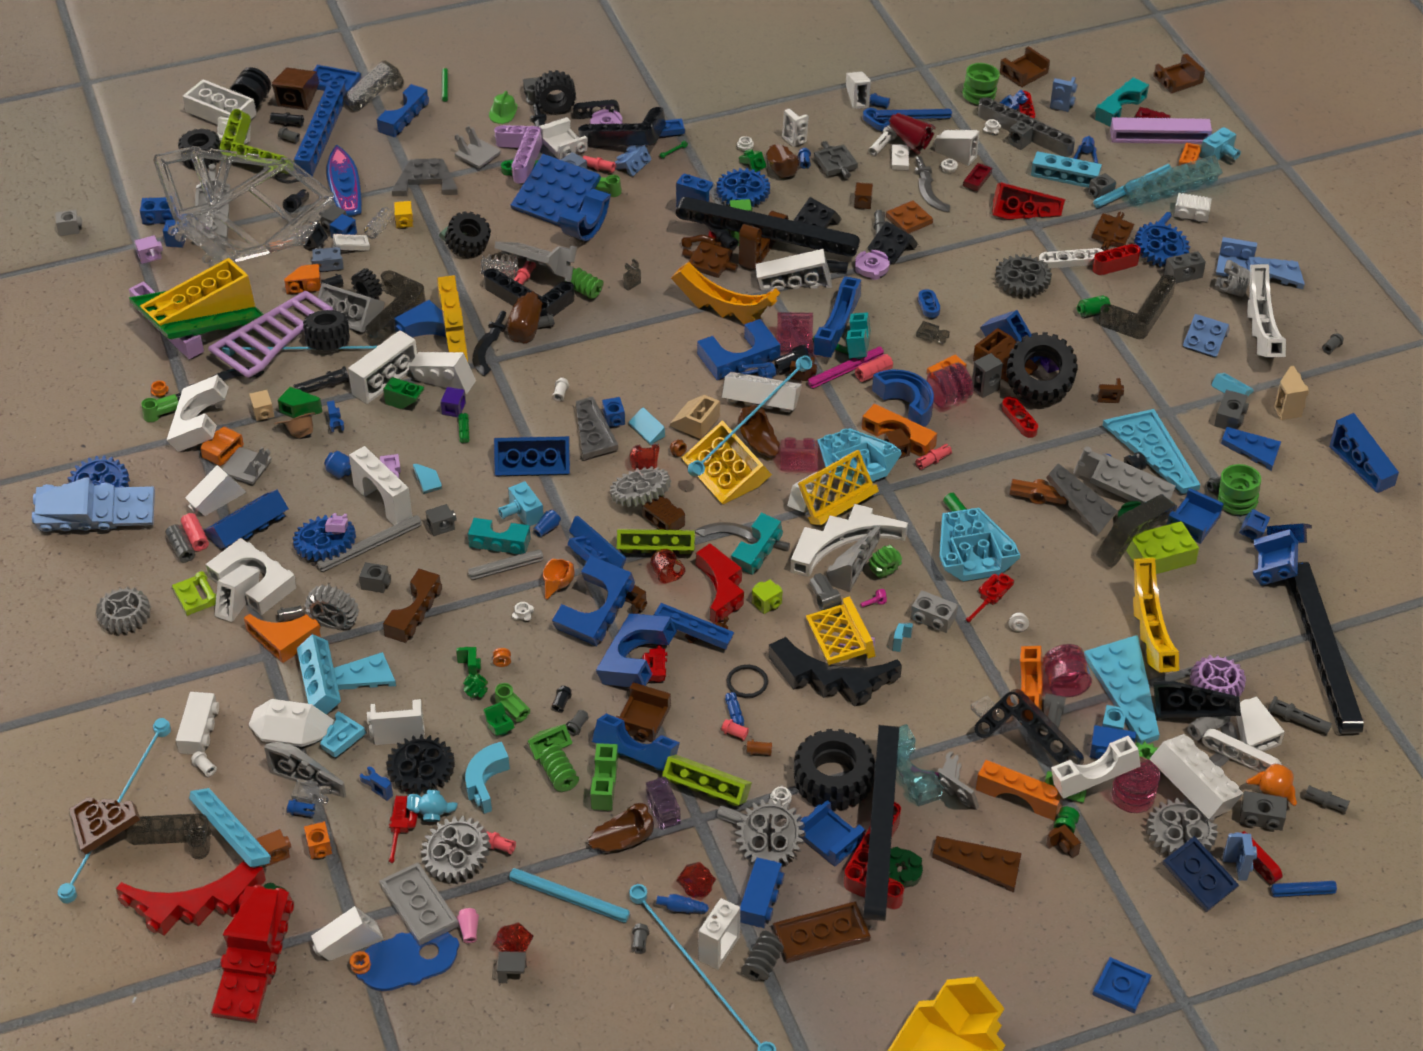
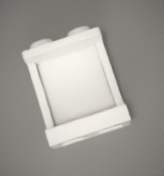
(561, 139)
(396, 725)

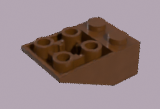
(1000, 346)

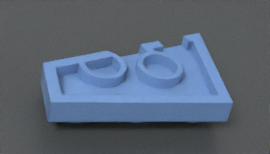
(1281, 269)

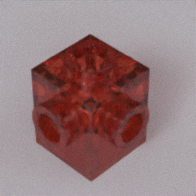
(696, 880)
(513, 938)

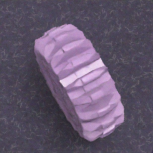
(1218, 674)

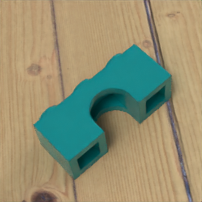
(859, 335)
(513, 540)
(751, 556)

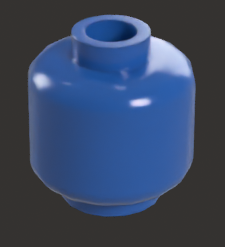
(338, 464)

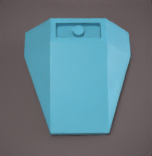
(876, 453)
(974, 545)

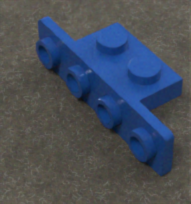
(590, 542)

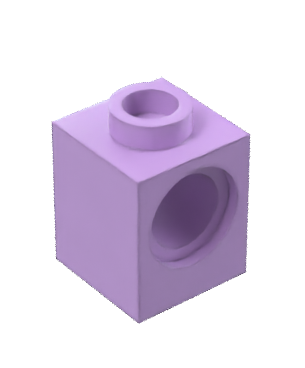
(148, 249)

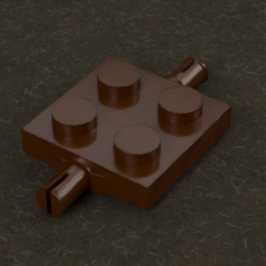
(1112, 230)
(710, 259)

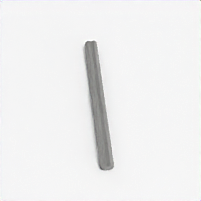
(371, 542)

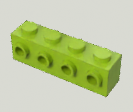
(655, 539)
(706, 779)

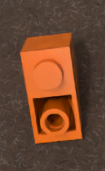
(303, 279)

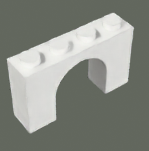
(187, 428)
(372, 474)
(270, 590)

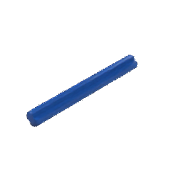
(915, 113)

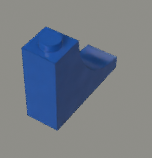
(421, 320)
(1009, 323)

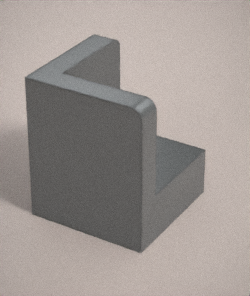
(510, 964)

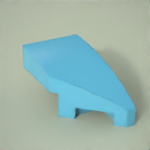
(428, 478)
(902, 630)

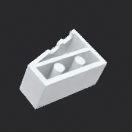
(443, 370)

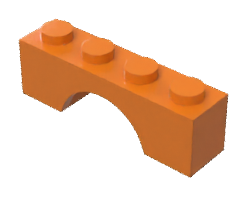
(880, 421)
(1032, 675)
(1042, 797)

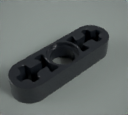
(602, 103)

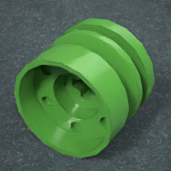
(980, 82)
(1239, 489)

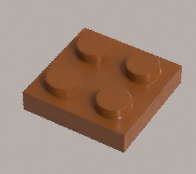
(909, 217)

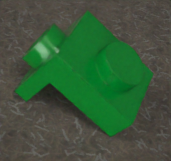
(754, 159)
(469, 656)
(498, 720)

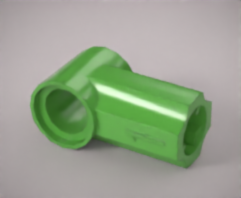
(610, 184)
(154, 408)
(512, 703)

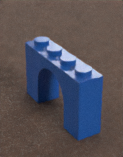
(722, 362)
(592, 626)
(635, 631)

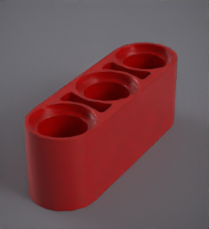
(1116, 259)

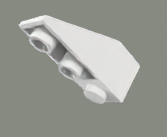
(796, 499)

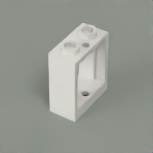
(720, 934)

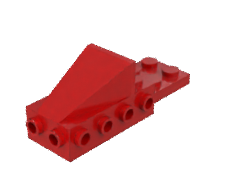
(252, 952)

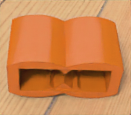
(221, 446)

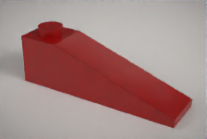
(1020, 203)

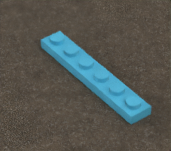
(230, 827)

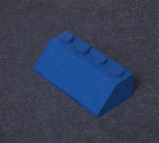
(532, 455)
(246, 519)

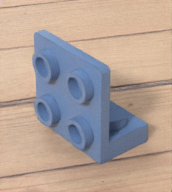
(1236, 251)
(1206, 335)

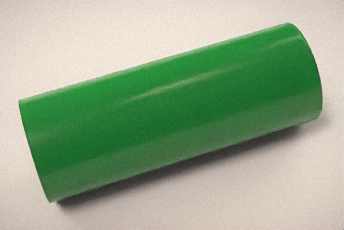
(953, 502)

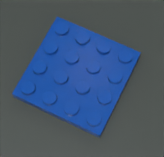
(554, 189)

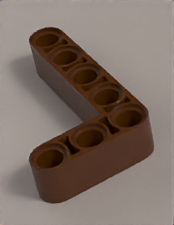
(754, 247)

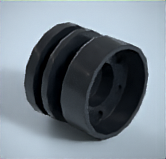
(252, 84)

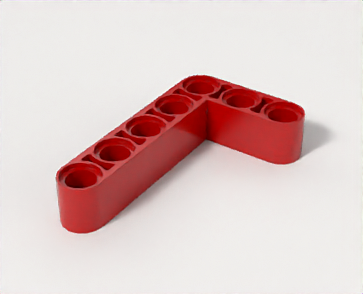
(856, 870)

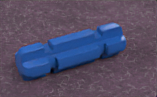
(734, 708)

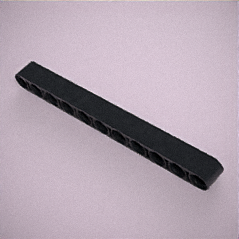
(771, 226)
(1326, 651)
(881, 824)

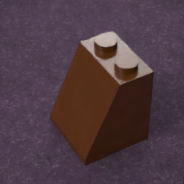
(295, 88)

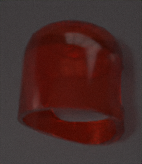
(644, 457)
(665, 560)

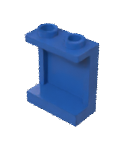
(692, 187)
(1198, 514)
(1276, 557)
(831, 834)

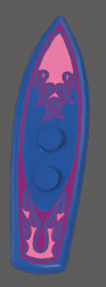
(344, 181)

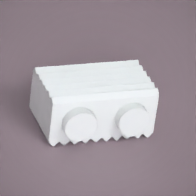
(1192, 207)

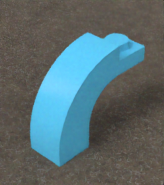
(482, 766)

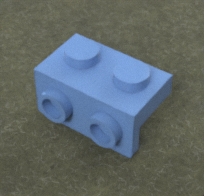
(1062, 94)
(633, 159)
(1240, 850)

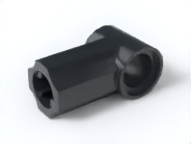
(784, 362)

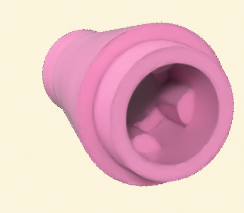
(468, 924)

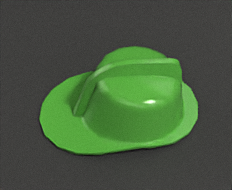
(503, 108)

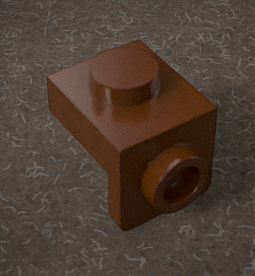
(803, 376)
(637, 598)

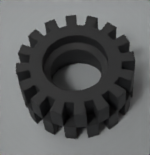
(366, 283)

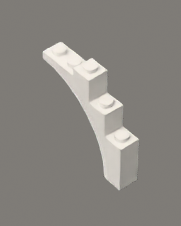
(1269, 340)
(838, 531)

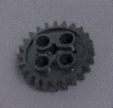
(405, 761)

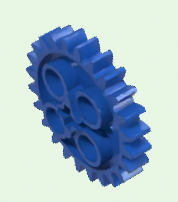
(743, 185)
(1160, 242)
(101, 472)
(316, 543)

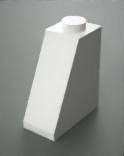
(858, 89)
(958, 145)
(214, 492)
(232, 591)
(1258, 726)
(346, 935)

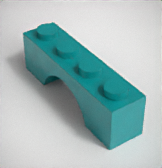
(1130, 93)

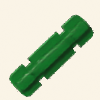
(464, 428)

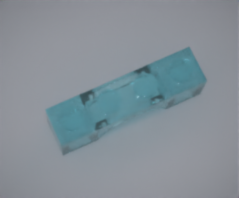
(921, 784)

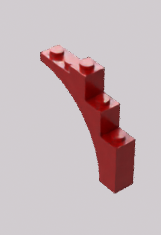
(193, 906)

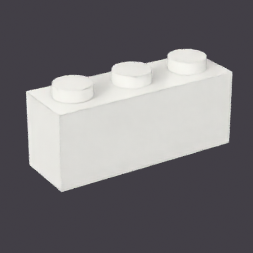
(197, 723)

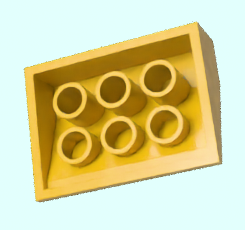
(731, 468)

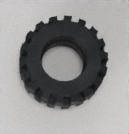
(558, 102)
(200, 138)
(464, 244)
(326, 330)

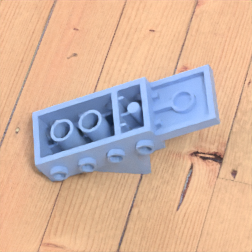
(92, 506)

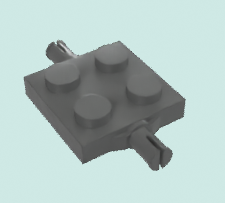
(835, 160)

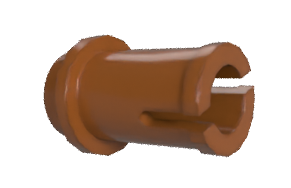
(759, 747)

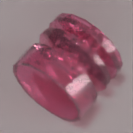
(950, 385)
(1067, 670)
(1136, 789)

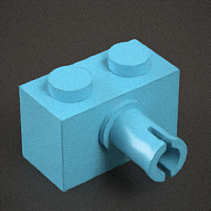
(1220, 144)
(524, 503)

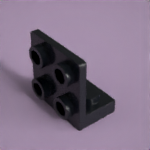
(817, 214)
(892, 241)

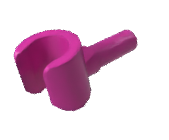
(880, 598)

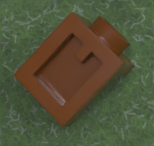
(1110, 393)
(1066, 839)

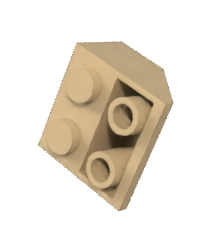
(1291, 395)
(697, 416)

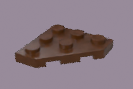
(101, 820)

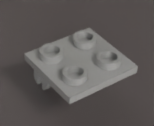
(477, 152)
(247, 464)
(949, 778)

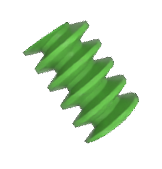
(586, 283)
(559, 768)

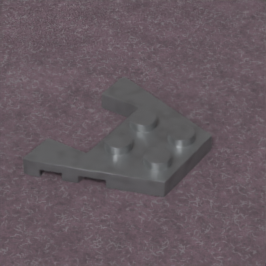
(425, 172)

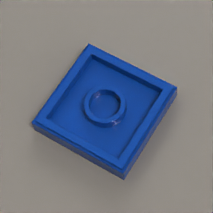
(1122, 985)

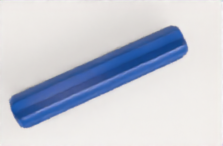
(1304, 888)

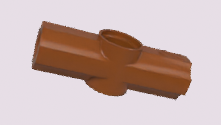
(1038, 491)

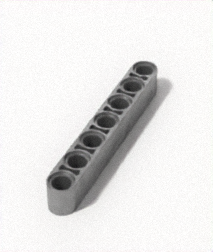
(1042, 133)

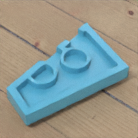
(366, 671)

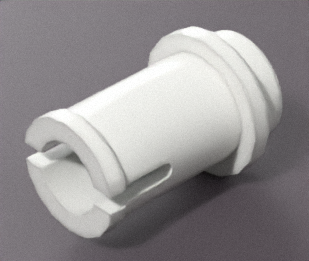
(561, 387)
(201, 761)

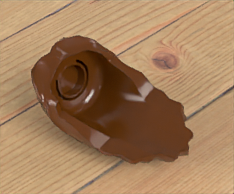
(782, 160)
(524, 318)
(758, 431)
(623, 829)

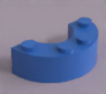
(589, 219)
(909, 387)

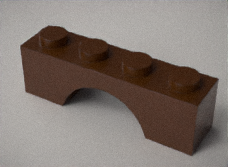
(403, 622)

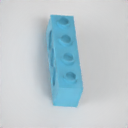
(1064, 169)
(318, 673)

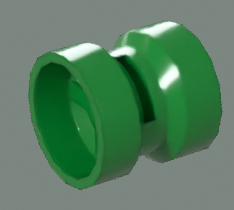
(1069, 817)

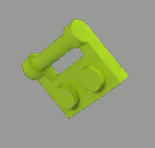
(189, 596)

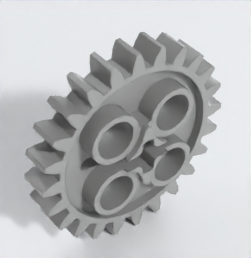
(640, 486)
(789, 832)
(1169, 833)
(447, 864)

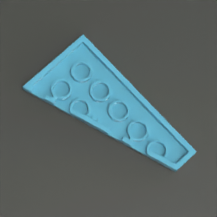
(1148, 435)
(1124, 678)

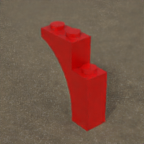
(725, 577)

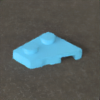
(341, 735)

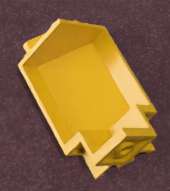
(958, 1019)

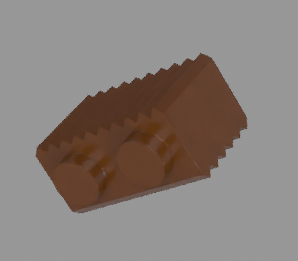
(664, 514)

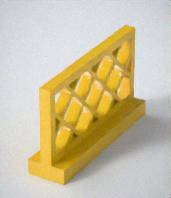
(841, 503)
(855, 628)

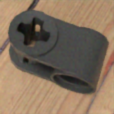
(529, 90)

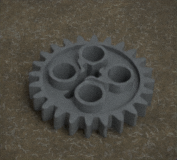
(1023, 275)

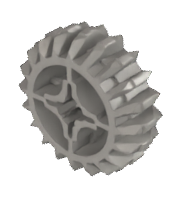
(332, 607)
(125, 615)

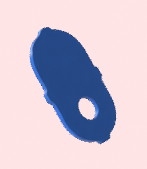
(399, 961)

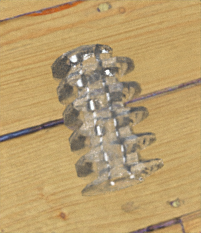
(507, 267)

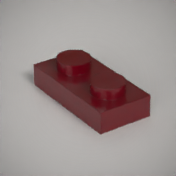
(1148, 113)
(977, 177)

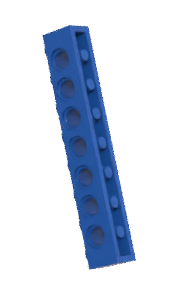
(321, 127)

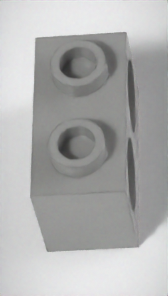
(934, 611)

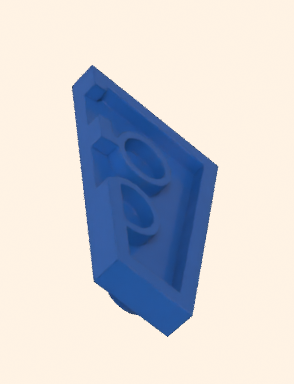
(1257, 447)

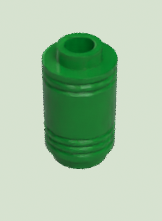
(1092, 305)

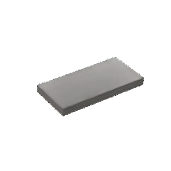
(419, 903)

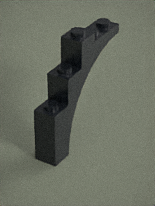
(854, 682)

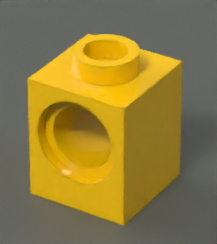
(403, 214)

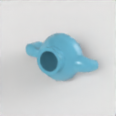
(430, 805)

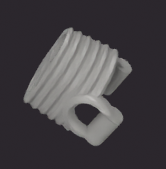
(1238, 279)

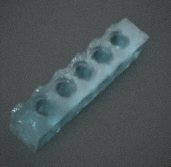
(1208, 165)

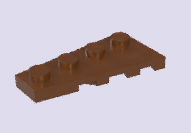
(989, 862)

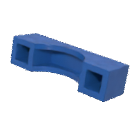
(394, 121)
(613, 731)

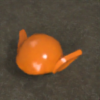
(557, 575)
(1276, 781)

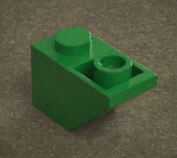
(401, 393)
(297, 403)

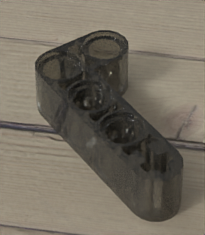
(372, 84)
(179, 828)

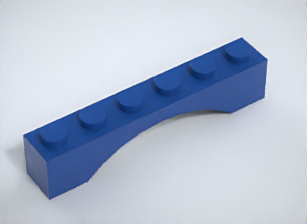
(846, 301)

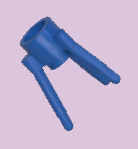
(1087, 146)
(764, 370)

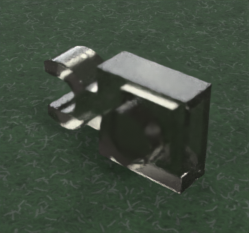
(632, 276)
(931, 331)

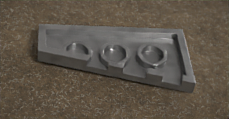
(593, 429)

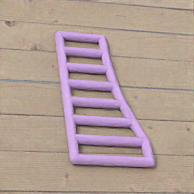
(255, 325)

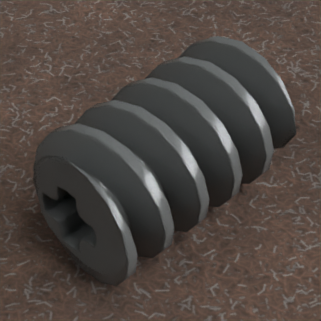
(762, 956)

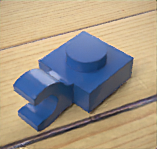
(1013, 102)
(334, 415)
(379, 785)

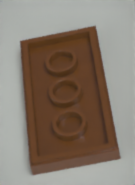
(821, 931)

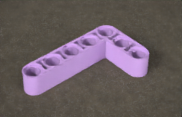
(527, 140)

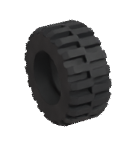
(1048, 347)
(835, 748)

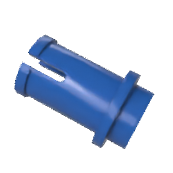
(879, 100)
(804, 155)
(299, 808)

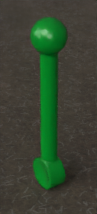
(683, 144)

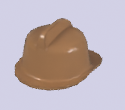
(300, 426)

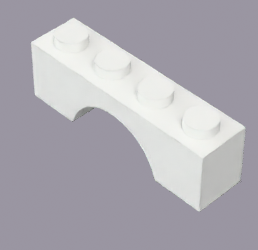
(1118, 759)

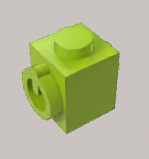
(766, 596)

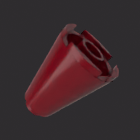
(912, 131)

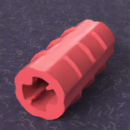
(866, 370)
(194, 532)

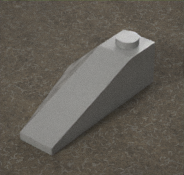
(355, 306)
(851, 563)
(294, 764)

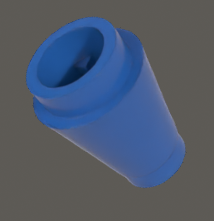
(547, 522)

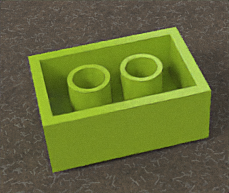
(1168, 544)

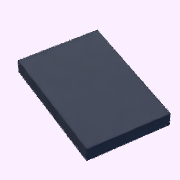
(1200, 874)

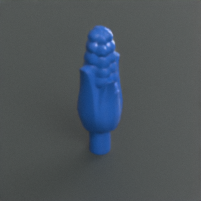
(682, 904)

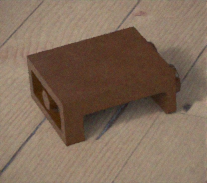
(1025, 68)
(1181, 75)
(645, 711)

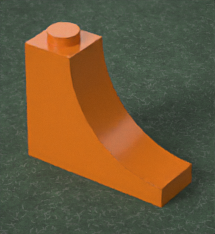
(282, 637)

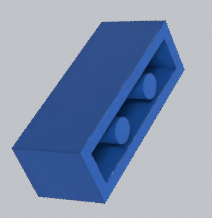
(761, 892)

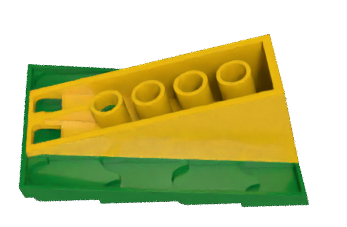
(201, 304)

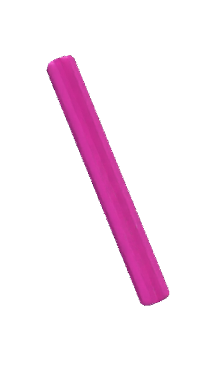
(843, 368)

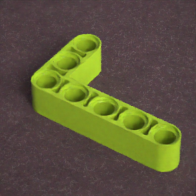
(236, 141)

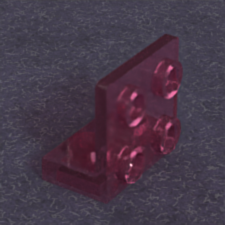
(794, 330)
(799, 454)

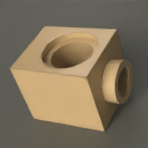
(261, 405)

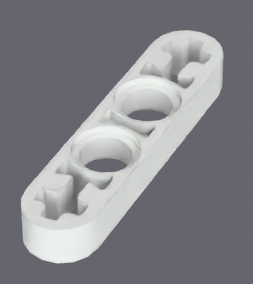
(1071, 258)
(1219, 742)

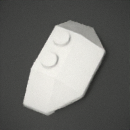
(289, 722)

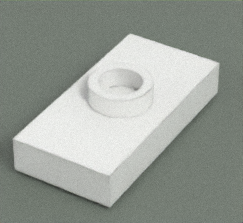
(900, 157)
(351, 242)

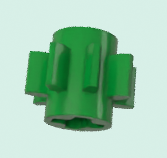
(475, 685)

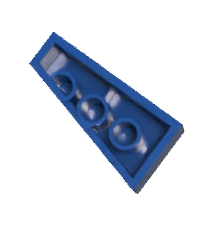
(1362, 453)

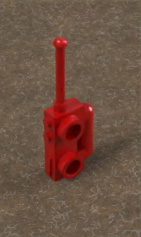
(992, 594)
(658, 657)
(399, 822)

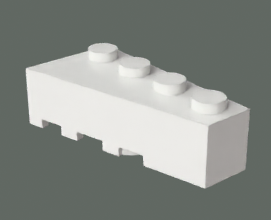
(795, 272)

